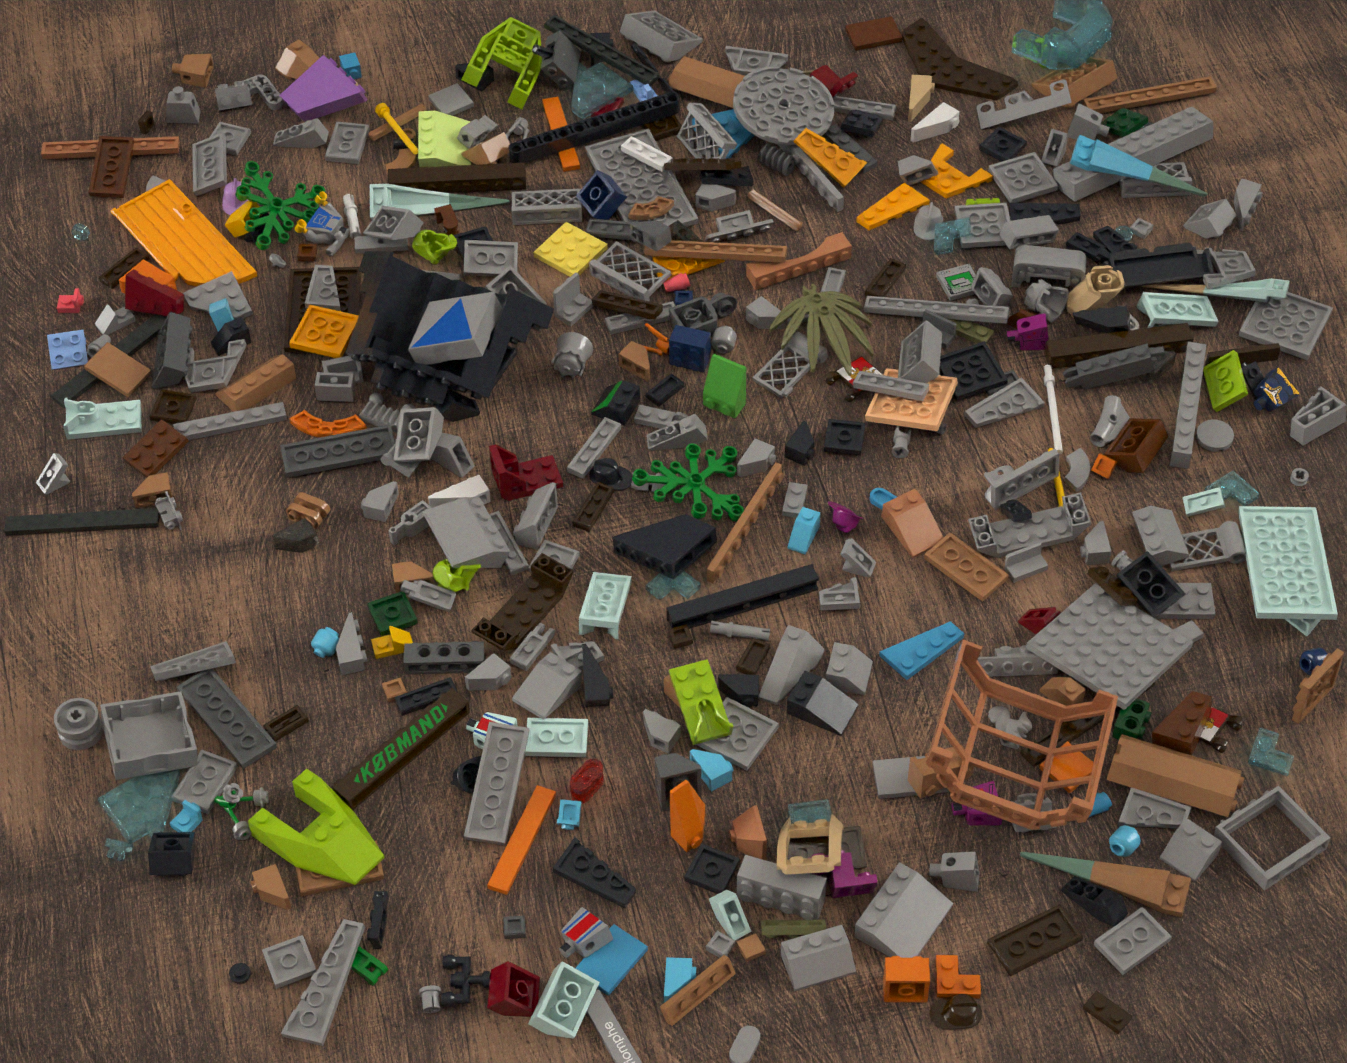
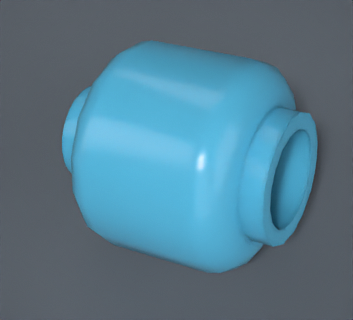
(325, 642)
(1124, 841)

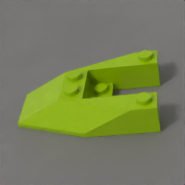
(511, 46)
(331, 845)

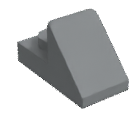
(111, 320)
(53, 474)
(857, 559)

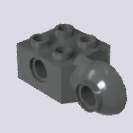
(703, 313)

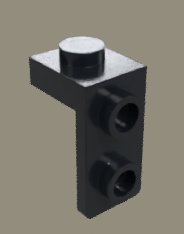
(1252, 376)

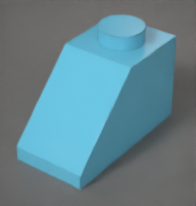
(804, 530)
(714, 768)
(677, 975)

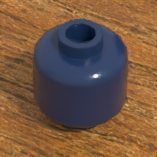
(1312, 658)

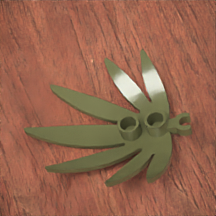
(822, 312)

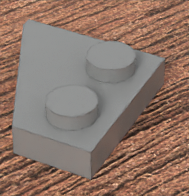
(574, 655)

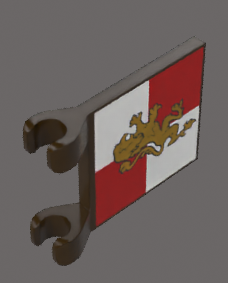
(858, 364)
(1214, 726)

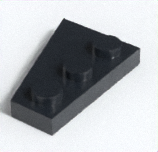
(732, 177)

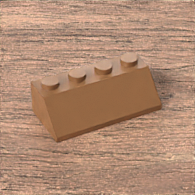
(258, 383)

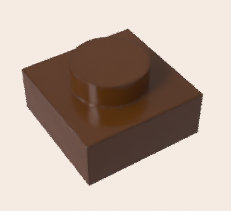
(307, 252)

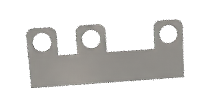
(1021, 109)

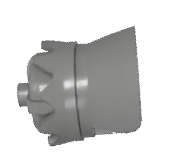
(1046, 299)
(572, 354)

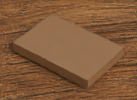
(117, 369)

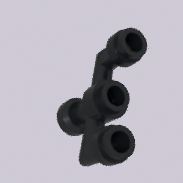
(461, 980)

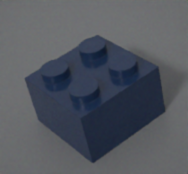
(601, 196)
(689, 348)

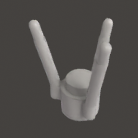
(519, 127)

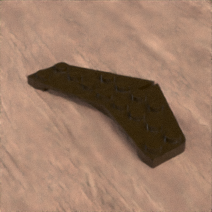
(948, 72)

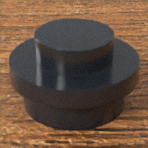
(240, 973)

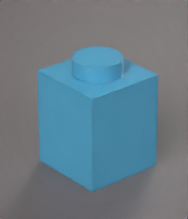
(351, 65)

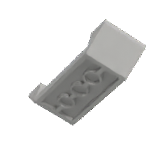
(1046, 527)

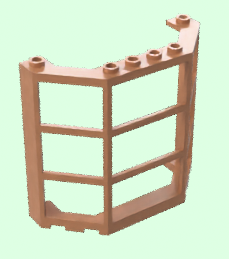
(939, 758)

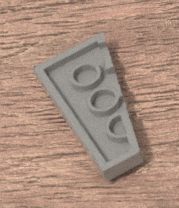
(1005, 403)
(200, 660)

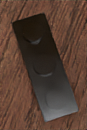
(1112, 586)

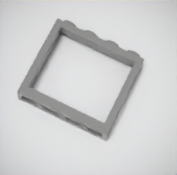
(1265, 879)

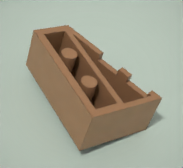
(924, 778)

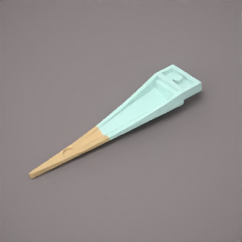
(1251, 290)

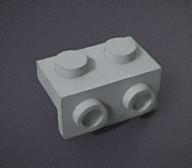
(233, 96)

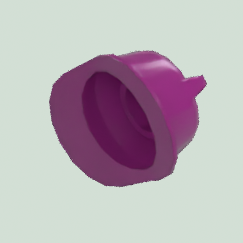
(844, 517)

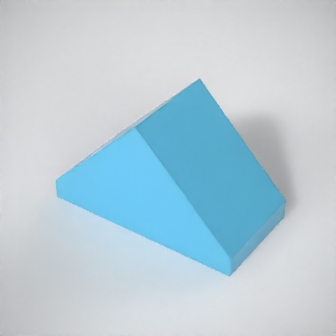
(220, 313)

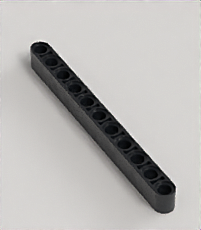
(594, 128)

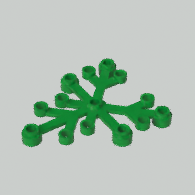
(274, 205)
(695, 482)

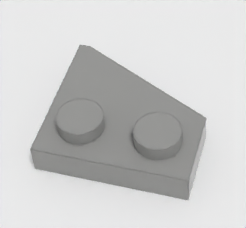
(840, 596)

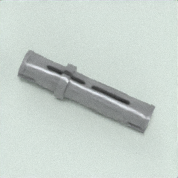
(739, 630)

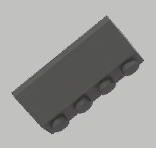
(172, 351)

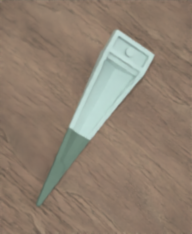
(423, 201)

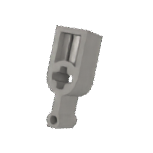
(476, 131)
(411, 523)

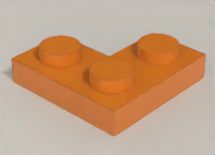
(950, 983)

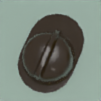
(956, 1012)

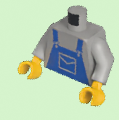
(323, 223)

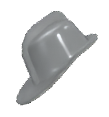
(925, 221)

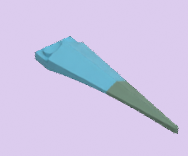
(1104, 158)

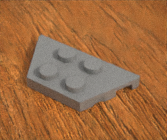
(747, 60)

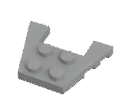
(1231, 267)
(213, 372)

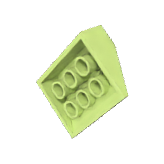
(439, 140)

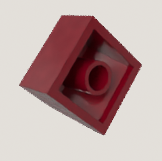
(513, 990)

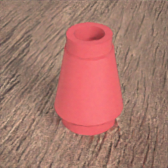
(677, 283)

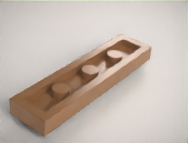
(697, 990)

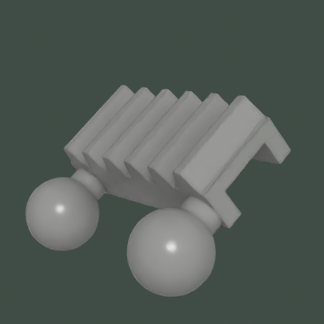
(381, 416)

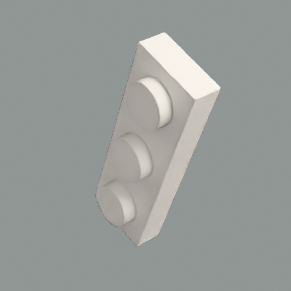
(645, 153)

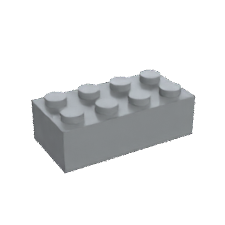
(791, 893)

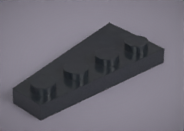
(1059, 212)
(587, 871)

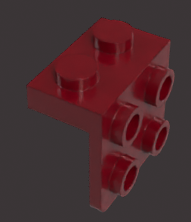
(833, 82)

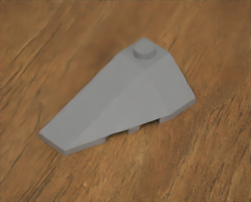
(794, 655)

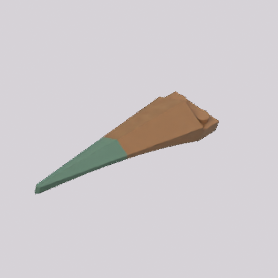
(1148, 886)

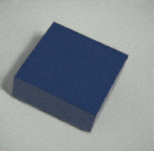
(683, 296)

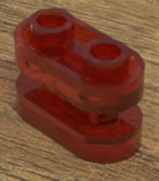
(587, 780)

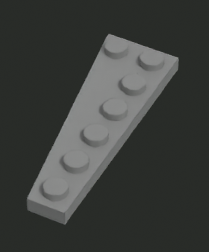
(319, 1002)

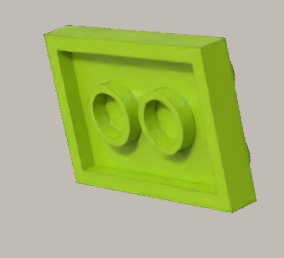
(1225, 381)

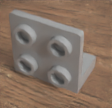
(569, 302)

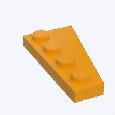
(835, 161)
(892, 206)
(684, 265)

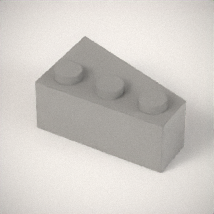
(1318, 417)

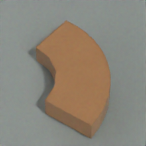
(404, 160)
(651, 210)

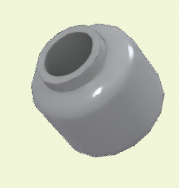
(724, 339)

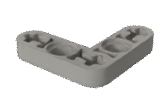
(256, 87)

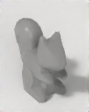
(1001, 717)

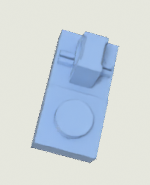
(642, 91)

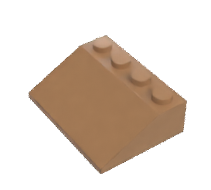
(1081, 81)

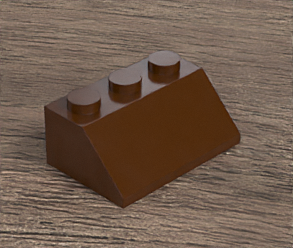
(1137, 444)

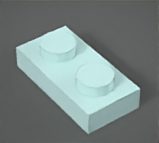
(1203, 502)

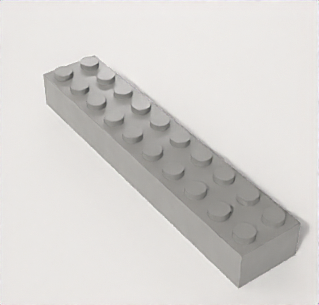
(1149, 145)

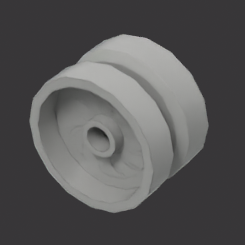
(78, 724)

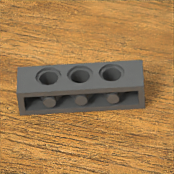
(430, 659)

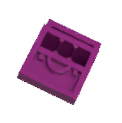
(843, 880)

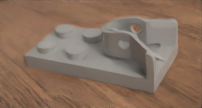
(1019, 482)

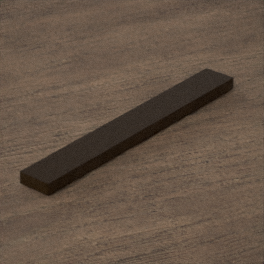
(1068, 732)

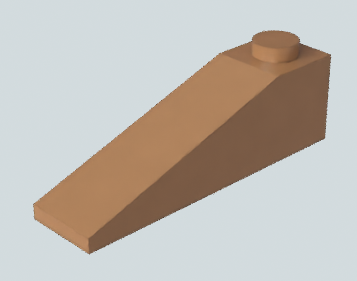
(296, 60)

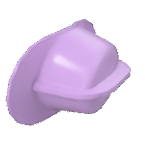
(230, 201)

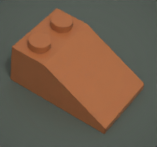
(912, 522)

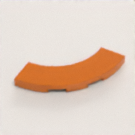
(316, 427)

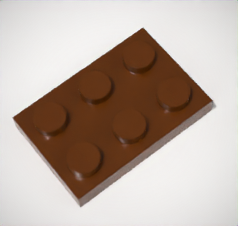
(155, 449)

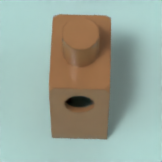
(195, 69)

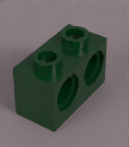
(1130, 719)

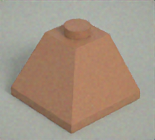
(749, 834)

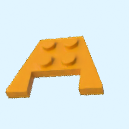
(949, 179)

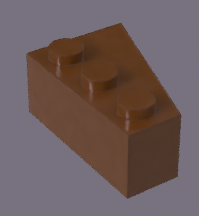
(1184, 724)

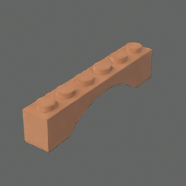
(831, 251)

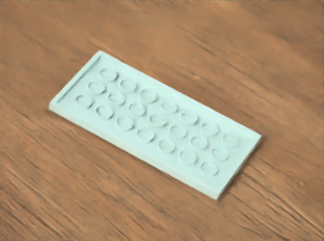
(1287, 563)

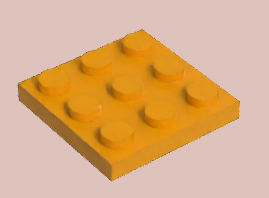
(324, 331)

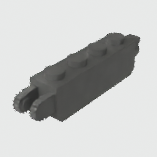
(1114, 366)

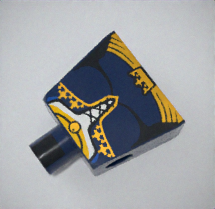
(1274, 391)

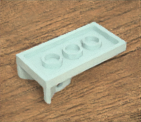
(1177, 309)
(101, 419)
(604, 603)

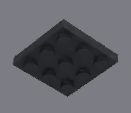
(974, 369)

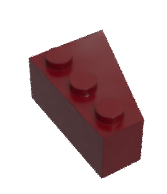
(151, 297)

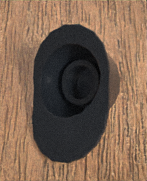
(609, 473)
(466, 774)

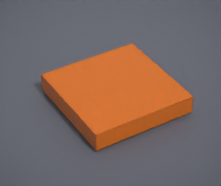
(1069, 766)

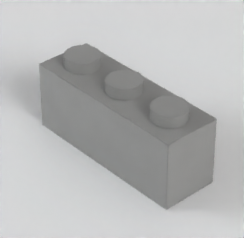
(1029, 231)

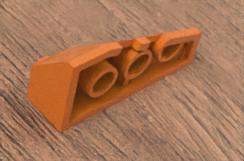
(686, 816)

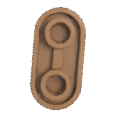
(309, 508)

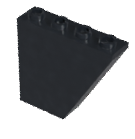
(667, 545)

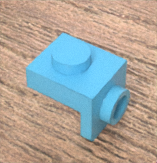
(569, 814)

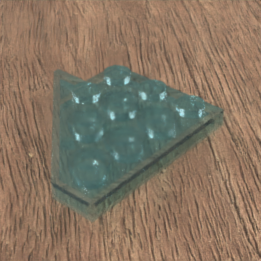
(596, 88)
(141, 804)

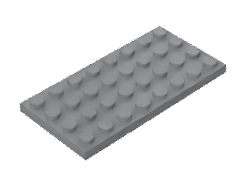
(639, 180)

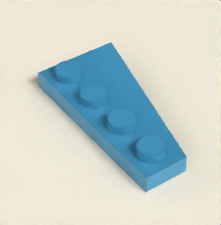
(921, 650)

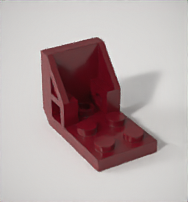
(521, 479)

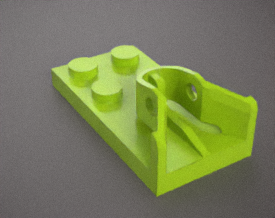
(700, 702)

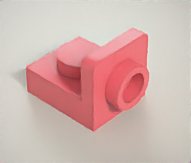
(70, 303)

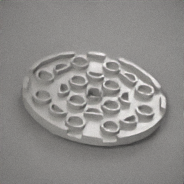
(763, 90)

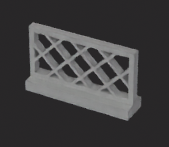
(711, 128)
(1140, 188)
(546, 213)
(620, 281)

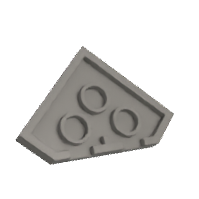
(218, 289)

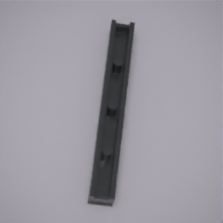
(743, 598)

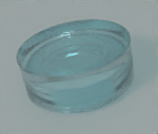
(80, 231)
(1125, 231)

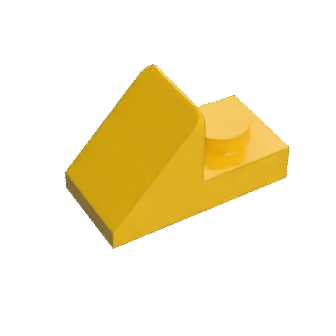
(391, 644)

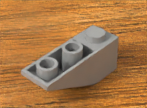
(304, 135)
(1245, 201)
(678, 434)
(348, 649)

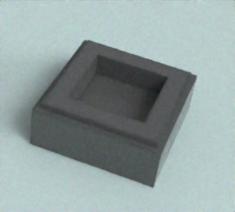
(514, 927)

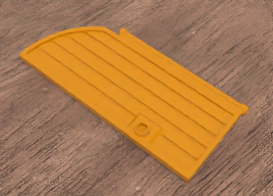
(181, 237)

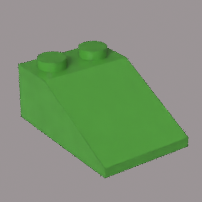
(725, 386)

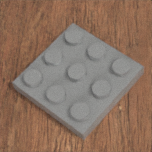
(1022, 178)
(986, 224)
(748, 737)

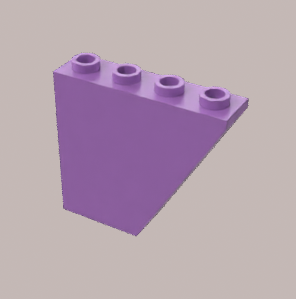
(322, 91)

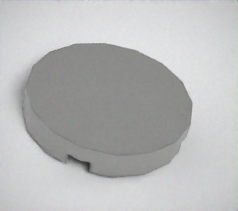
(1214, 435)

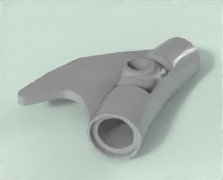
(1110, 423)

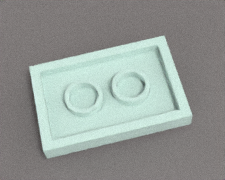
(557, 737)

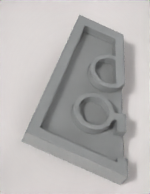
(323, 289)
(1152, 811)

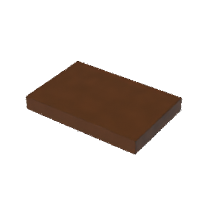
(873, 33)

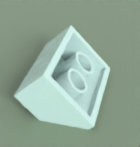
(564, 1002)

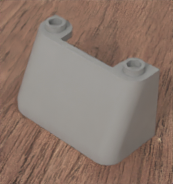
(1048, 263)

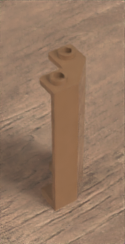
(705, 81)
(1175, 775)

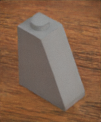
(453, 455)

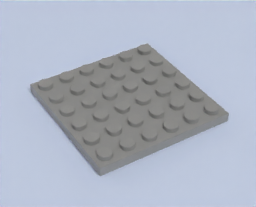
(1109, 645)

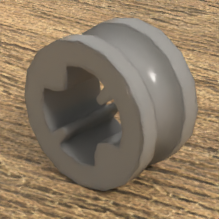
(1300, 472)

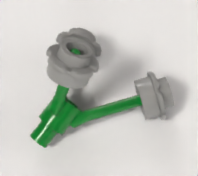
(232, 795)

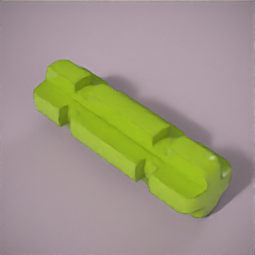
(982, 201)

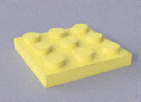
(570, 250)

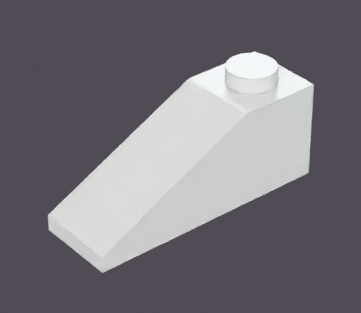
(936, 123)

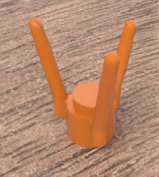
(662, 343)

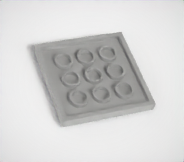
(1288, 321)

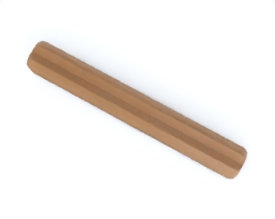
(401, 120)
(775, 210)

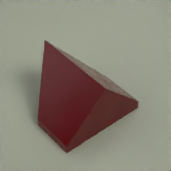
(1038, 618)

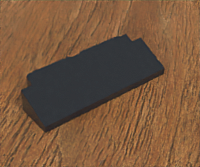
(1162, 265)

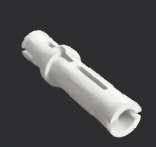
(351, 212)

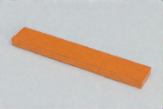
(556, 119)
(521, 840)

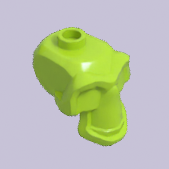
(433, 245)
(454, 578)

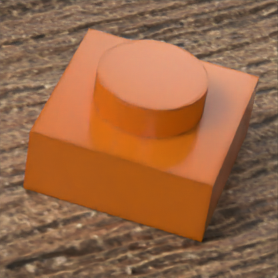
(1104, 466)

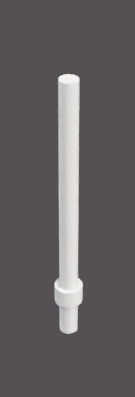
(1049, 382)

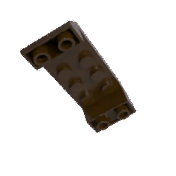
(527, 605)

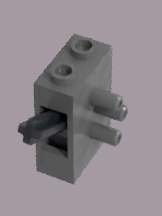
(559, 59)

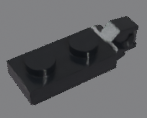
(1088, 246)
(378, 919)

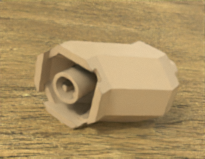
(1095, 289)

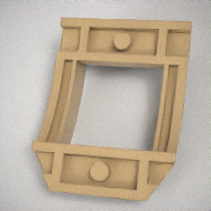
(817, 863)

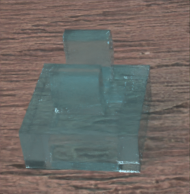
(119, 846)

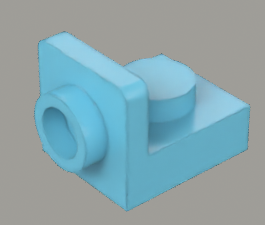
(188, 818)

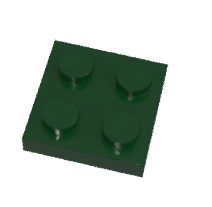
(1125, 122)
(392, 611)

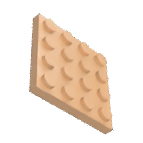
(911, 412)

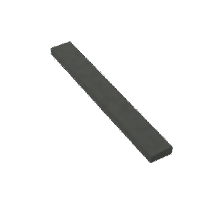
(603, 51)
(128, 345)
(81, 521)

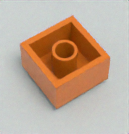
(906, 979)

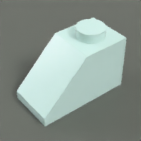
(730, 914)

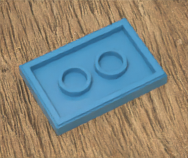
(613, 960)

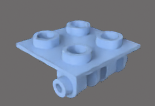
(67, 349)

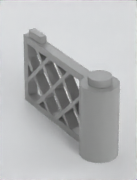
(798, 346)
(1230, 545)

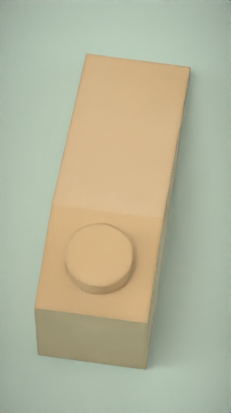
(920, 94)

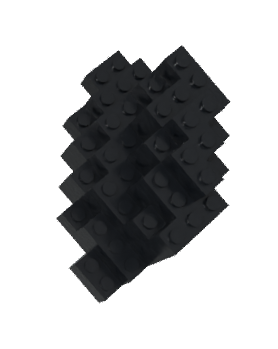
(390, 317)

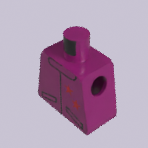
(1031, 333)
(976, 817)

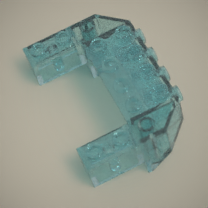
(1072, 47)

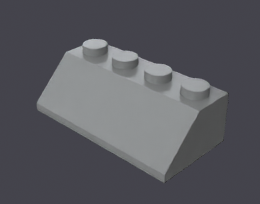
(921, 354)

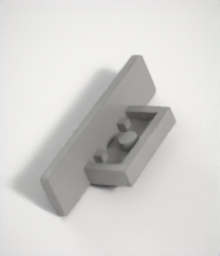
(735, 225)
(1015, 662)

